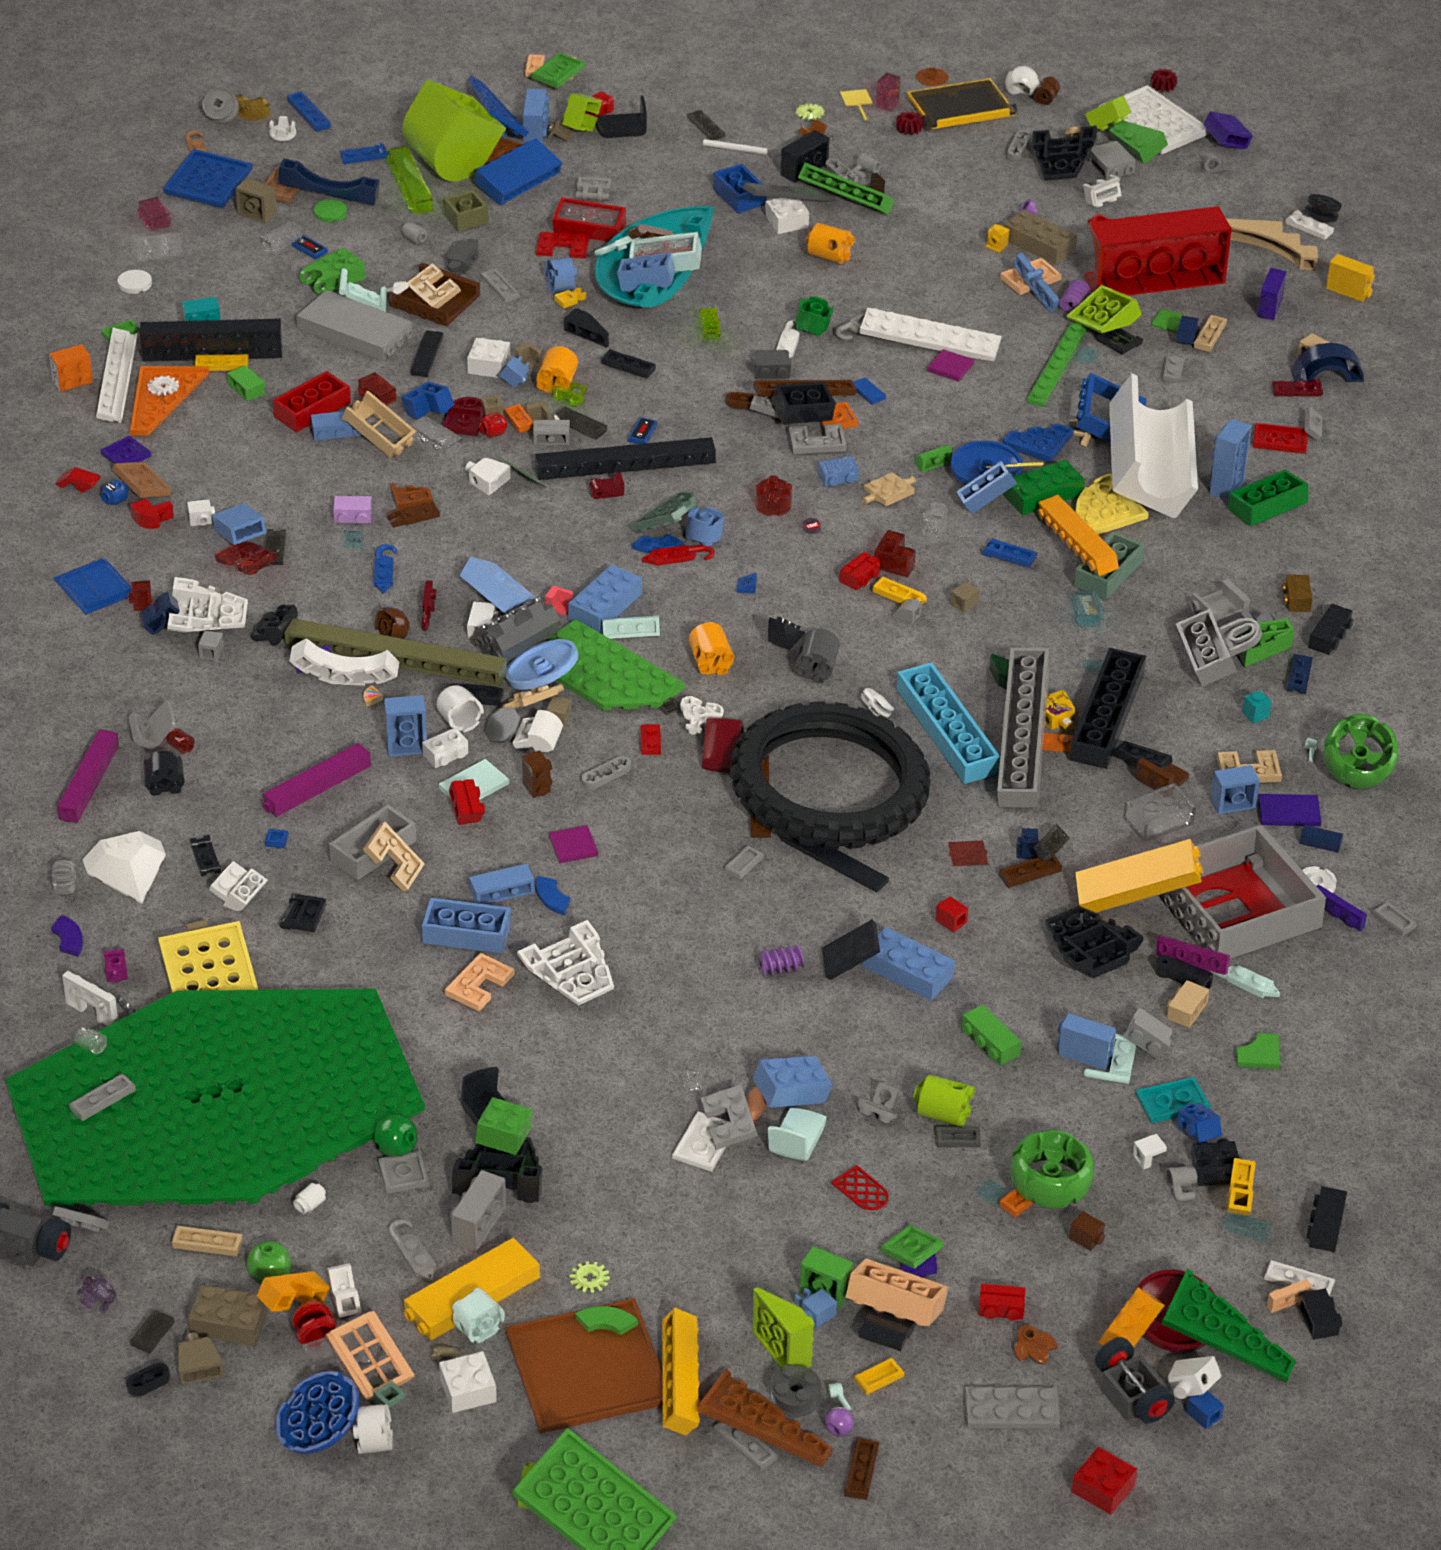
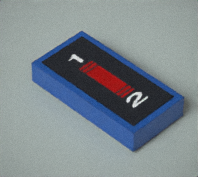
(309, 247)
(642, 431)

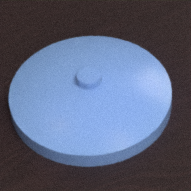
(542, 664)

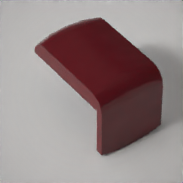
(720, 742)

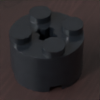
(163, 773)

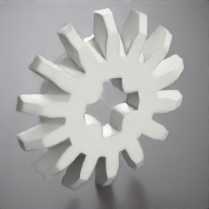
(155, 386)

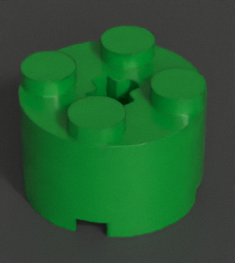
(813, 315)

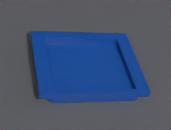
(94, 586)

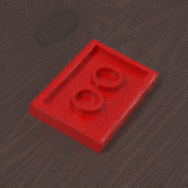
(1280, 438)

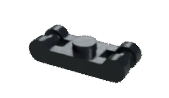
(205, 857)

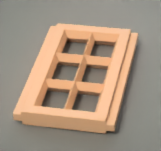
(386, 1342)

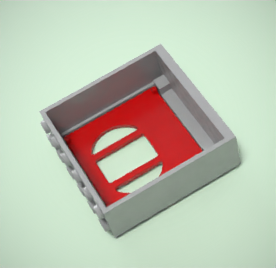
(1264, 880)

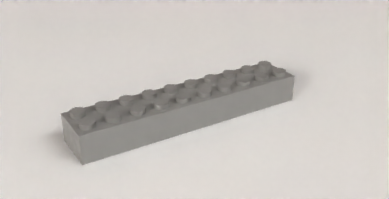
(1024, 728)

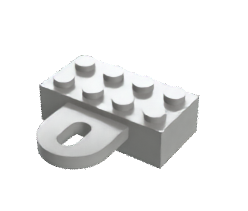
(1213, 646)

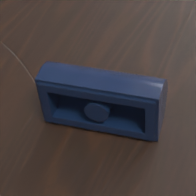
(1321, 838)

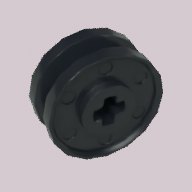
(1323, 207)

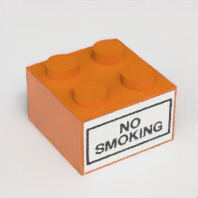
(71, 367)

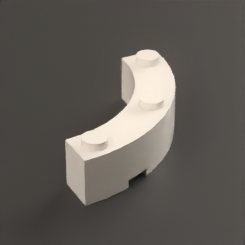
(343, 669)

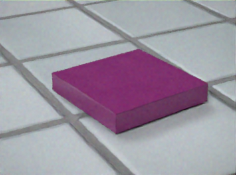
(950, 365)
(573, 844)

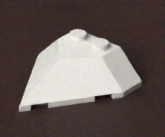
(126, 863)

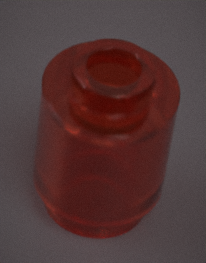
(180, 740)

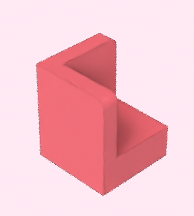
(559, 599)

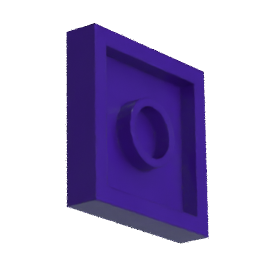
(126, 451)

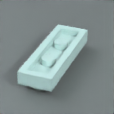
(631, 627)

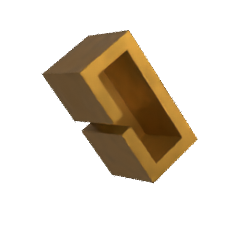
(1298, 593)

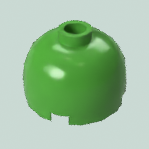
(268, 1260)

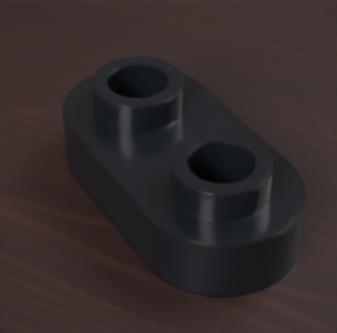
(146, 1379)

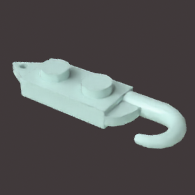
(620, 245)
(1250, 981)

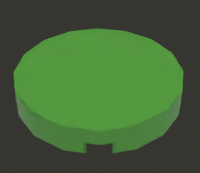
(330, 210)

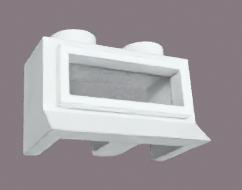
(1103, 191)

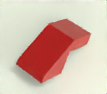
(82, 479)

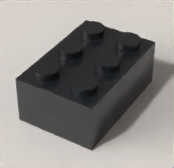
(808, 149)
(803, 402)

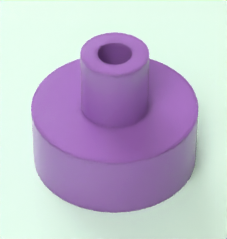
(1029, 205)

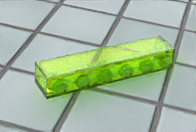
(409, 180)

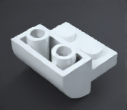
(539, 732)
(237, 886)

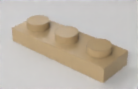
(1210, 333)
(207, 1241)

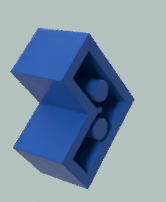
(427, 398)

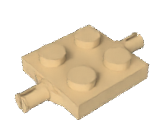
(889, 489)
(536, 694)

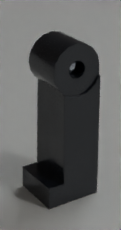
(1182, 971)

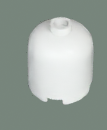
(459, 708)

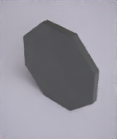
(502, 725)

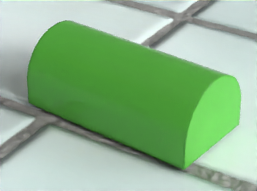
(934, 458)

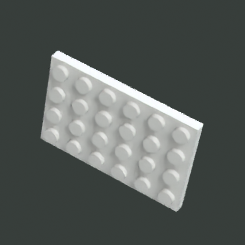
(1159, 113)

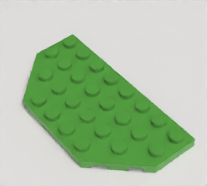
(612, 674)

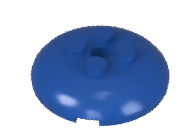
(318, 1413)

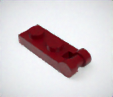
(1297, 388)

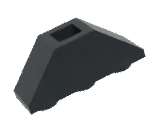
(783, 632)

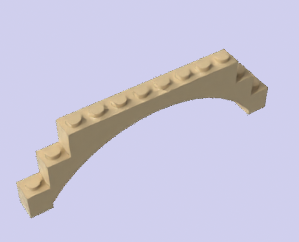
(1271, 237)

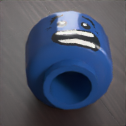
(114, 492)

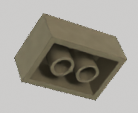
(227, 1315)

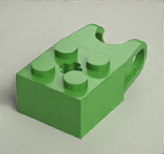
(328, 269)

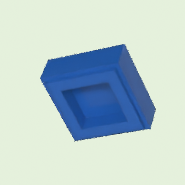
(276, 838)

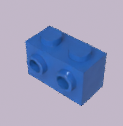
(1199, 1122)

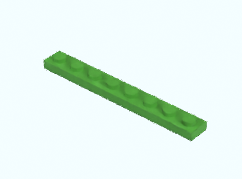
(1057, 364)

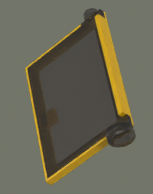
(960, 104)

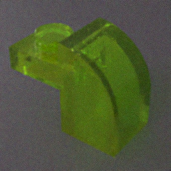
(710, 324)

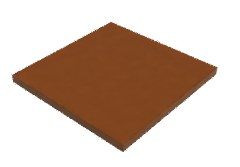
(585, 1374)

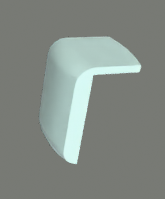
(797, 1134)

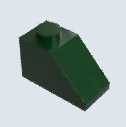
(999, 668)

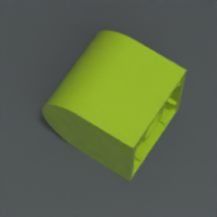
(450, 131)

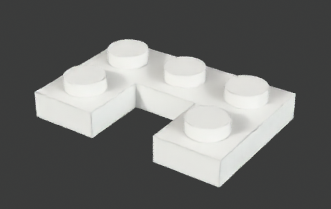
(80, 992)

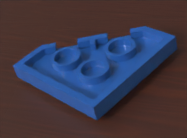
(1040, 442)

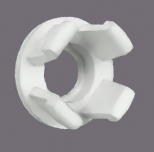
(279, 131)

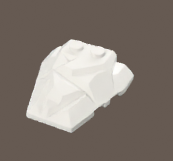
(205, 609)
(572, 965)

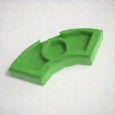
(606, 1318)

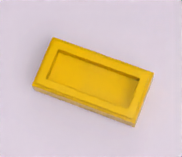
(879, 1376)

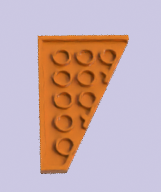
(152, 409)

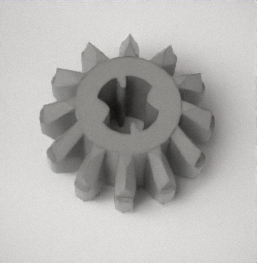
(64, 877)

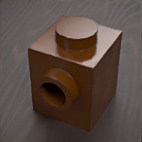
(1087, 1231)

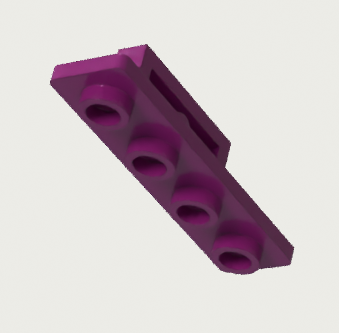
(1195, 955)

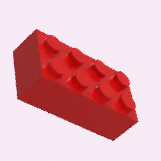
(317, 396)

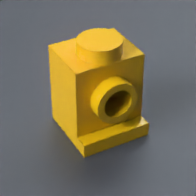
(997, 238)

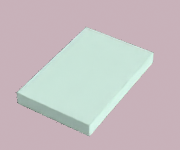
(484, 775)

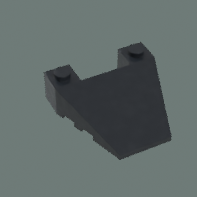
(519, 1170)

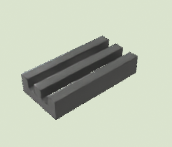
(958, 1139)

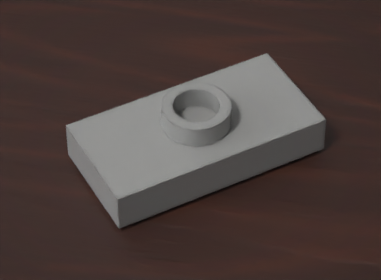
(1313, 423)

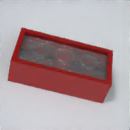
(589, 218)

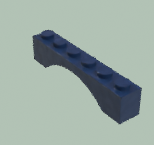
(361, 190)

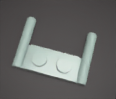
(362, 295)
(1121, 1062)

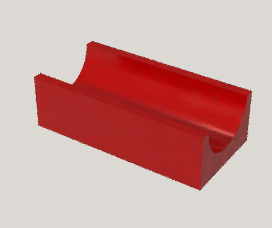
(1160, 251)

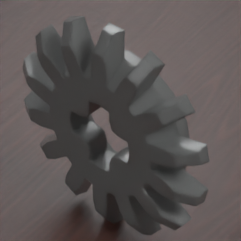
(124, 1004)

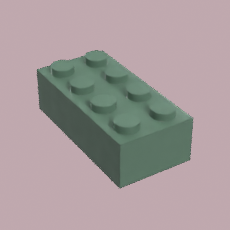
(1129, 557)

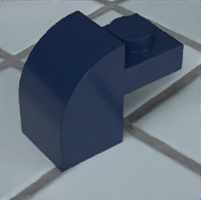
(1187, 330)

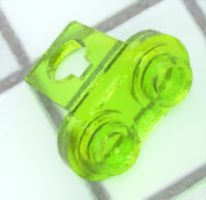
(573, 398)

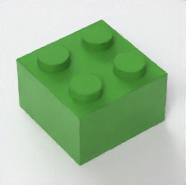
(504, 1126)
(826, 1272)

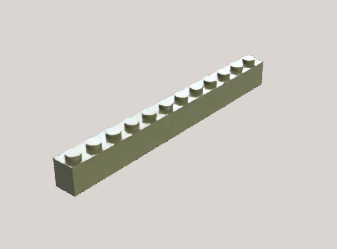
(411, 654)

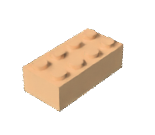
(897, 1292)

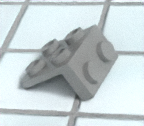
(152, 731)
(1148, 1033)

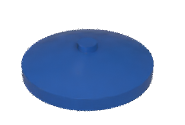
(972, 458)

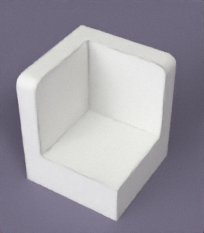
(1146, 1148)

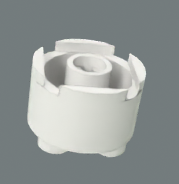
(373, 1429)

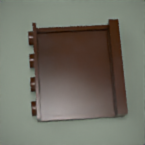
(448, 312)

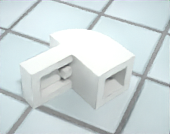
(343, 1290)

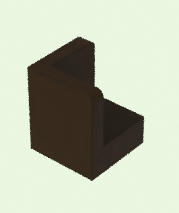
(877, 183)

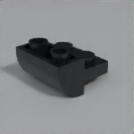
(275, 624)

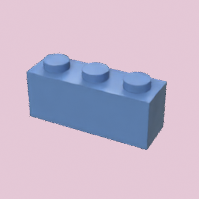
(331, 426)
(986, 487)
(502, 884)

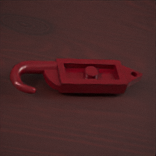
(428, 604)

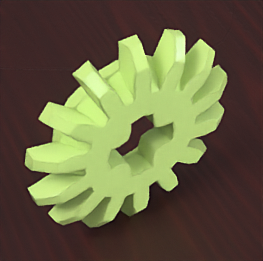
(803, 111)
(596, 1272)

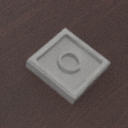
(403, 1172)

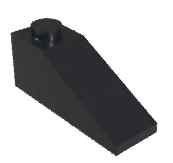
(586, 326)

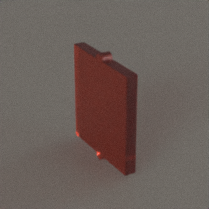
(968, 853)

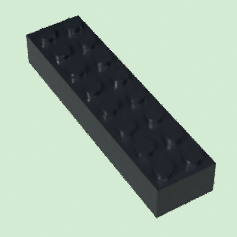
(210, 337)
(1107, 708)

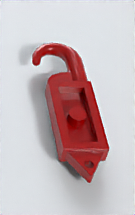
(676, 554)

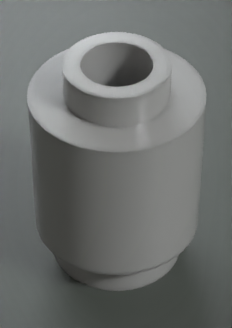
(414, 232)

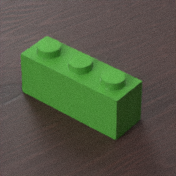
(991, 1035)

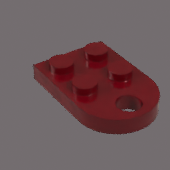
(465, 416)

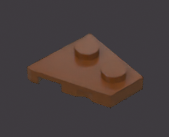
(410, 496)

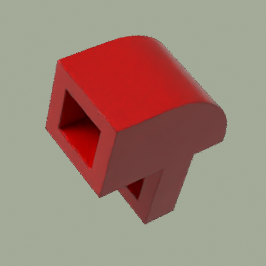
(150, 516)

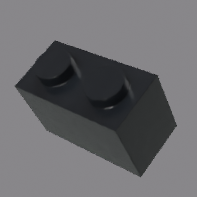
(1320, 1313)

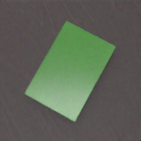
(558, 70)

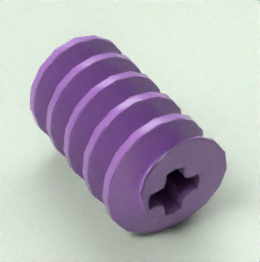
(1074, 295)
(781, 959)

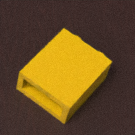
(1350, 278)

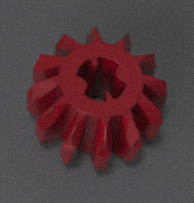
(1163, 80)
(909, 123)

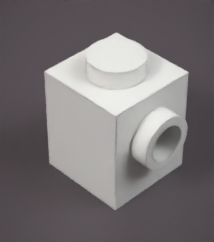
(200, 512)

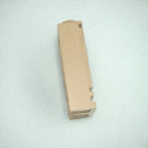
(371, 405)

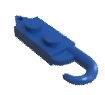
(383, 568)

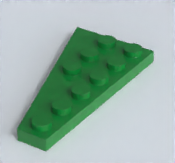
(1219, 1325)

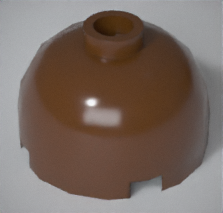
(392, 622)

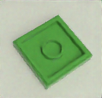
(912, 1246)

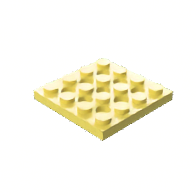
(200, 976)

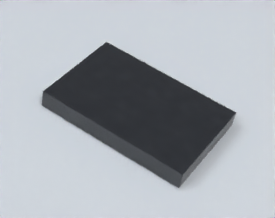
(851, 949)

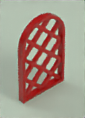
(836, 1183)

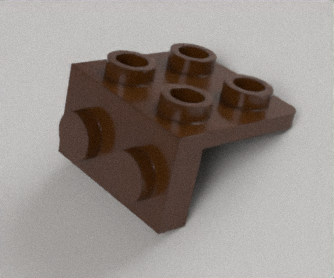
(1157, 777)

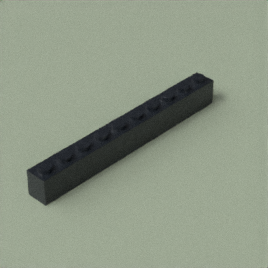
(625, 458)

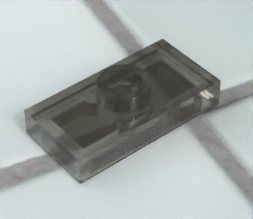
(152, 1331)

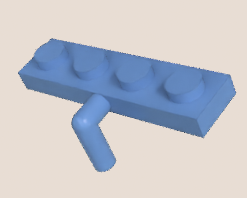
(1036, 283)

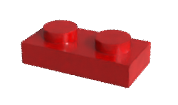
(650, 739)

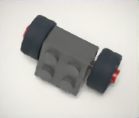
(26, 1238)

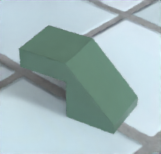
(387, 1395)

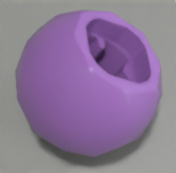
(839, 1421)

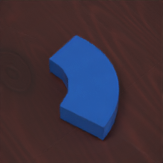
(646, 544)
(550, 895)

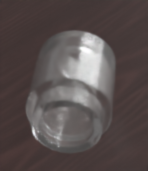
(90, 1040)

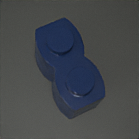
(157, 615)

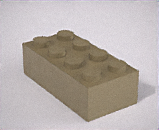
(1040, 237)

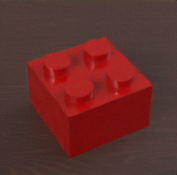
(1104, 1480)

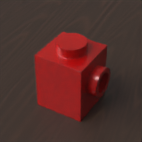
(951, 914)

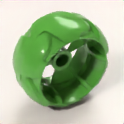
(1345, 767)
(1052, 1186)

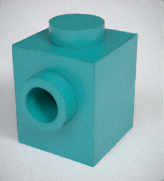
(1256, 706)

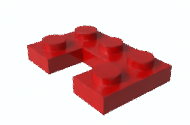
(576, 242)

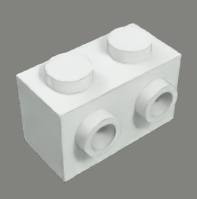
(445, 748)

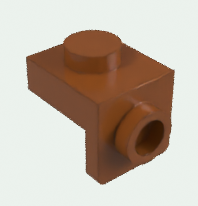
(816, 125)

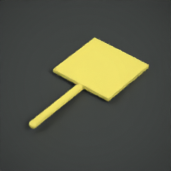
(856, 97)
(1023, 464)

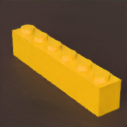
(680, 1371)

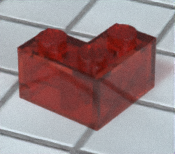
(893, 554)

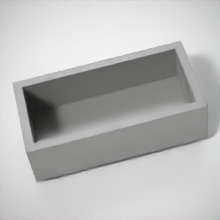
(348, 848)

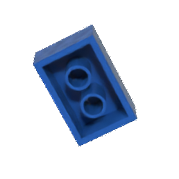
(730, 184)

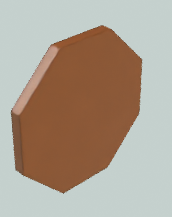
(932, 76)

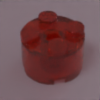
(773, 496)

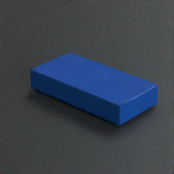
(869, 391)

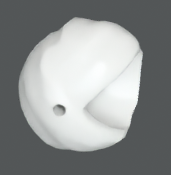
(1022, 80)

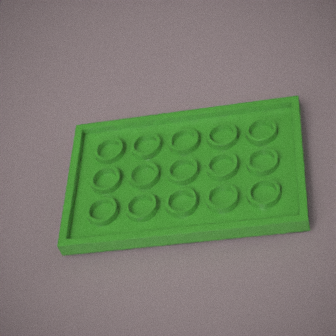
(592, 1499)

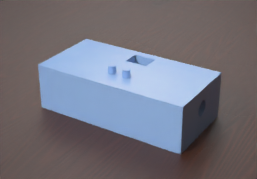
(495, 584)

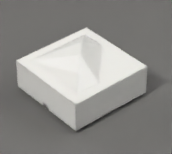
(398, 287)

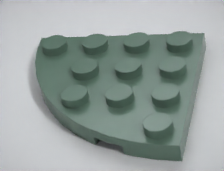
(667, 512)

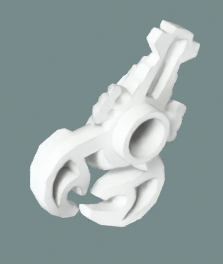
(697, 714)

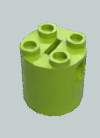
(944, 1100)

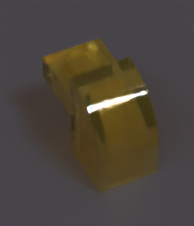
(253, 109)

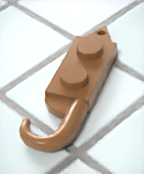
(194, 143)

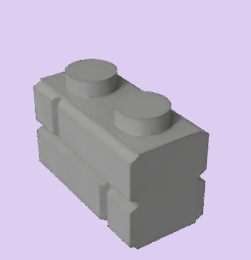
(551, 432)

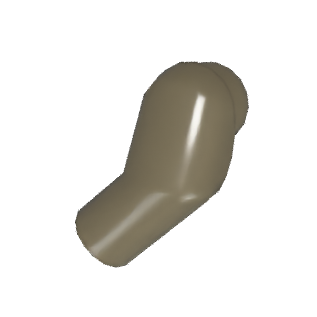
(448, 1352)

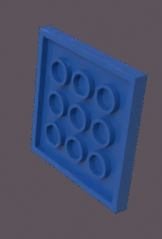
(208, 178)

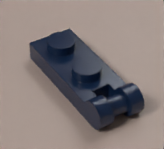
(1299, 673)

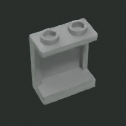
(1112, 159)
(1224, 603)

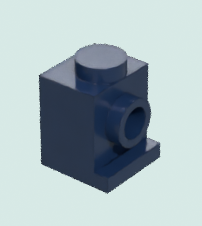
(1026, 842)

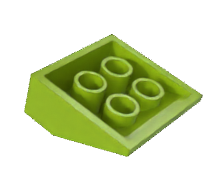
(1106, 310)
(782, 1329)

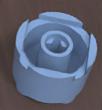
(560, 274)
(704, 525)

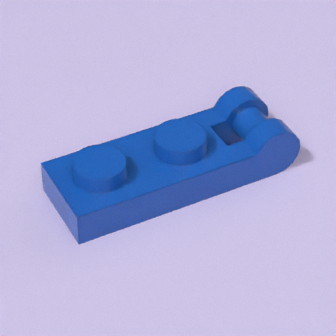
(364, 154)
(1009, 553)

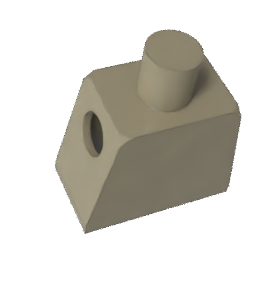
(198, 1359)

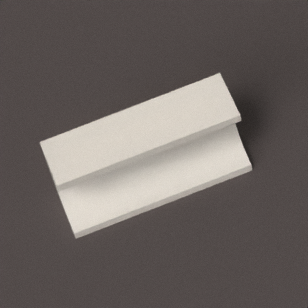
(1152, 451)

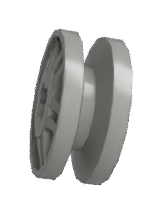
(228, 102)

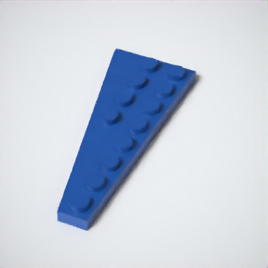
(496, 107)

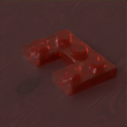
(255, 557)

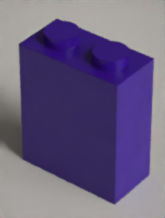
(1228, 130)
(1272, 293)

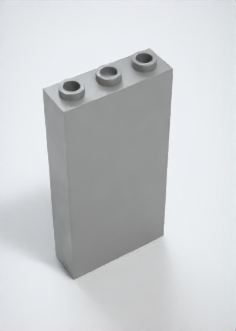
(354, 325)

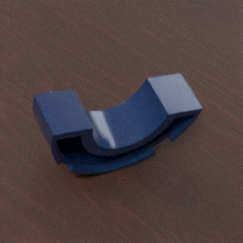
(1327, 357)

